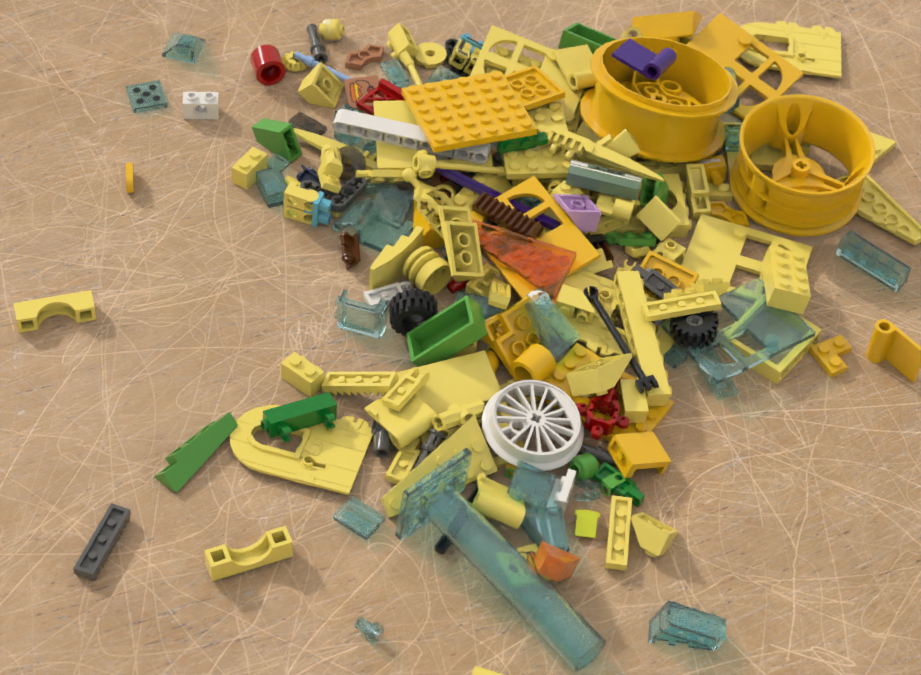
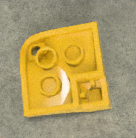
(511, 332)

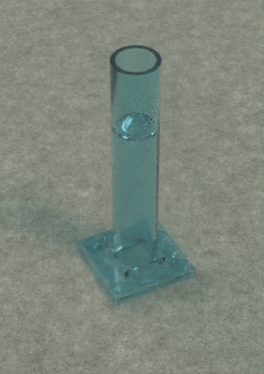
(441, 501)

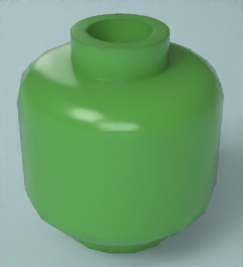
(585, 466)

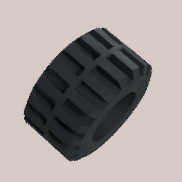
(411, 309)

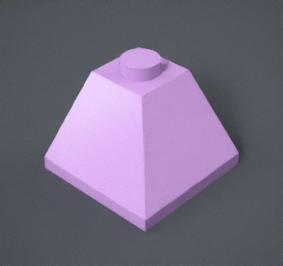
(580, 211)

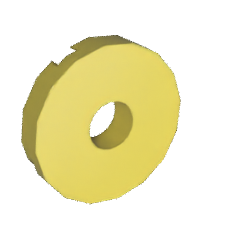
(429, 48)

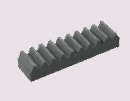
(102, 542)

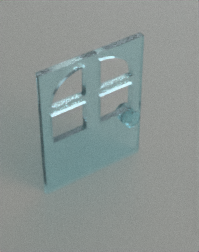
(771, 327)

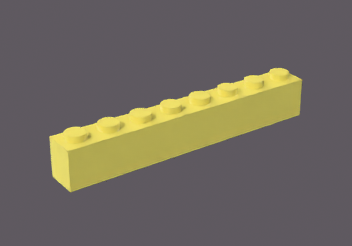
(641, 334)

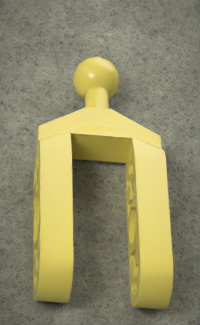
(426, 193)

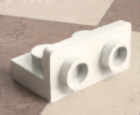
(562, 491)

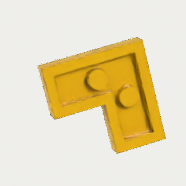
(828, 355)

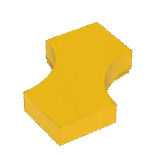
(722, 211)

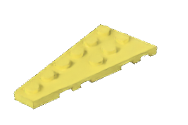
(885, 212)

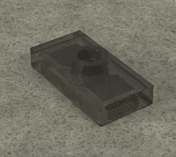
(306, 123)

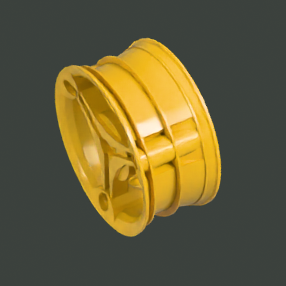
(799, 194)

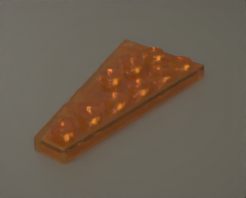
(532, 259)

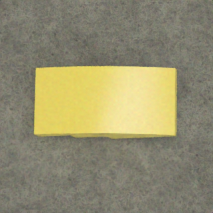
(391, 260)

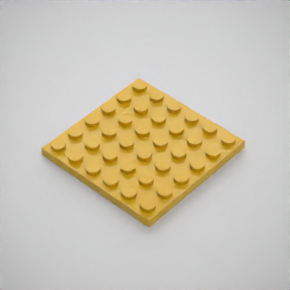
(468, 111)

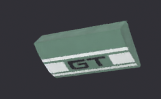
(603, 180)

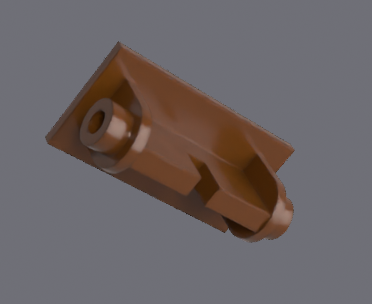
(350, 249)

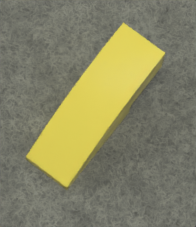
(697, 191)

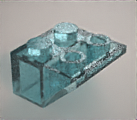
(531, 485)

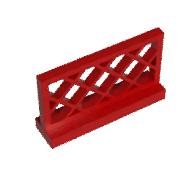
(386, 90)

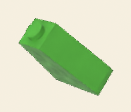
(278, 138)

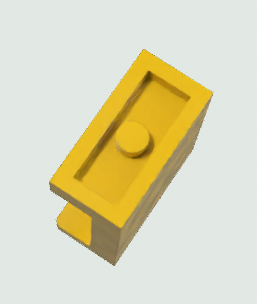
(638, 451)

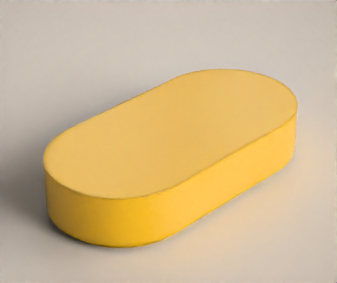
(129, 177)

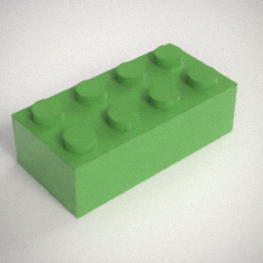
(579, 35)
(447, 332)

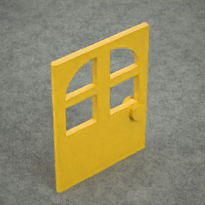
(727, 42)
(564, 236)

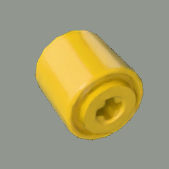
(533, 364)

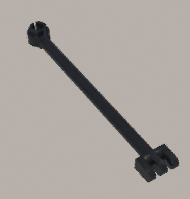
(642, 379)

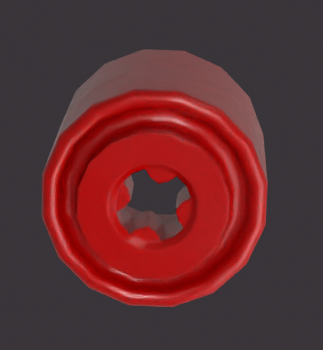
(267, 64)

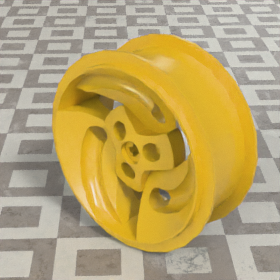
(668, 116)

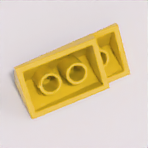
(669, 25)

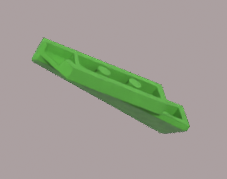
(194, 452)

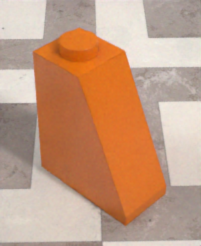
(554, 562)

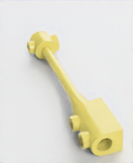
(404, 49)
(426, 165)

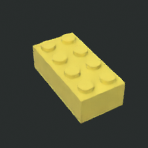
(786, 280)

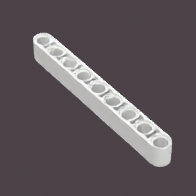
(401, 135)

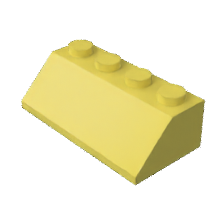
(467, 197)

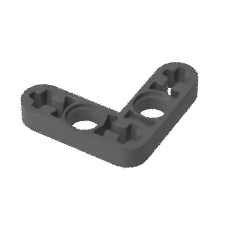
(337, 206)

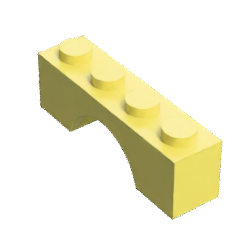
(677, 200)
(75, 305)
(272, 547)

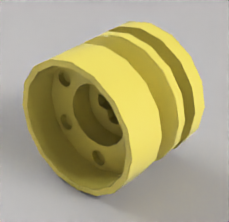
(427, 270)

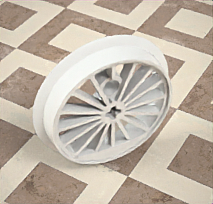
(533, 423)

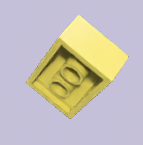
(597, 376)

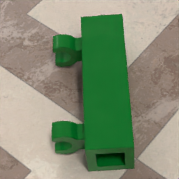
(299, 415)

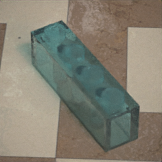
(873, 261)

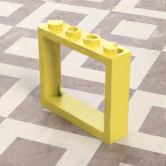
(777, 372)

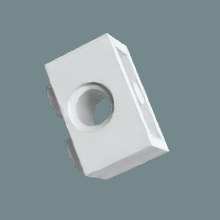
(201, 105)

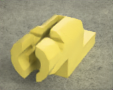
(330, 169)

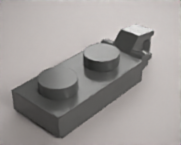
(655, 281)

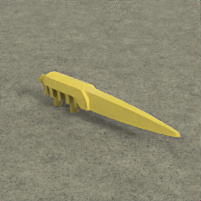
(319, 141)
(580, 145)

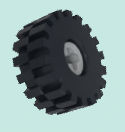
(689, 334)

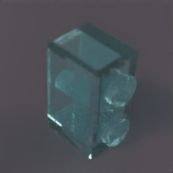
(272, 186)

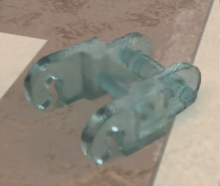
(587, 485)

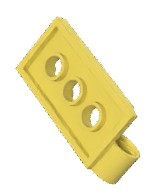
(621, 209)

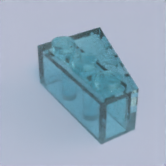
(551, 325)
(687, 626)

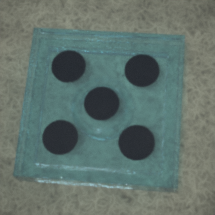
(146, 96)

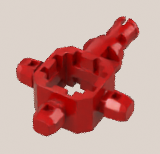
(606, 404)

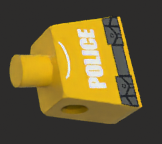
(714, 168)

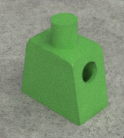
(650, 190)

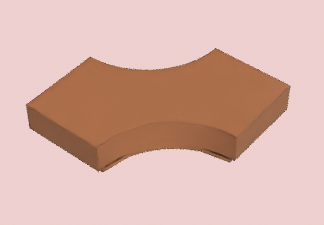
(359, 59)

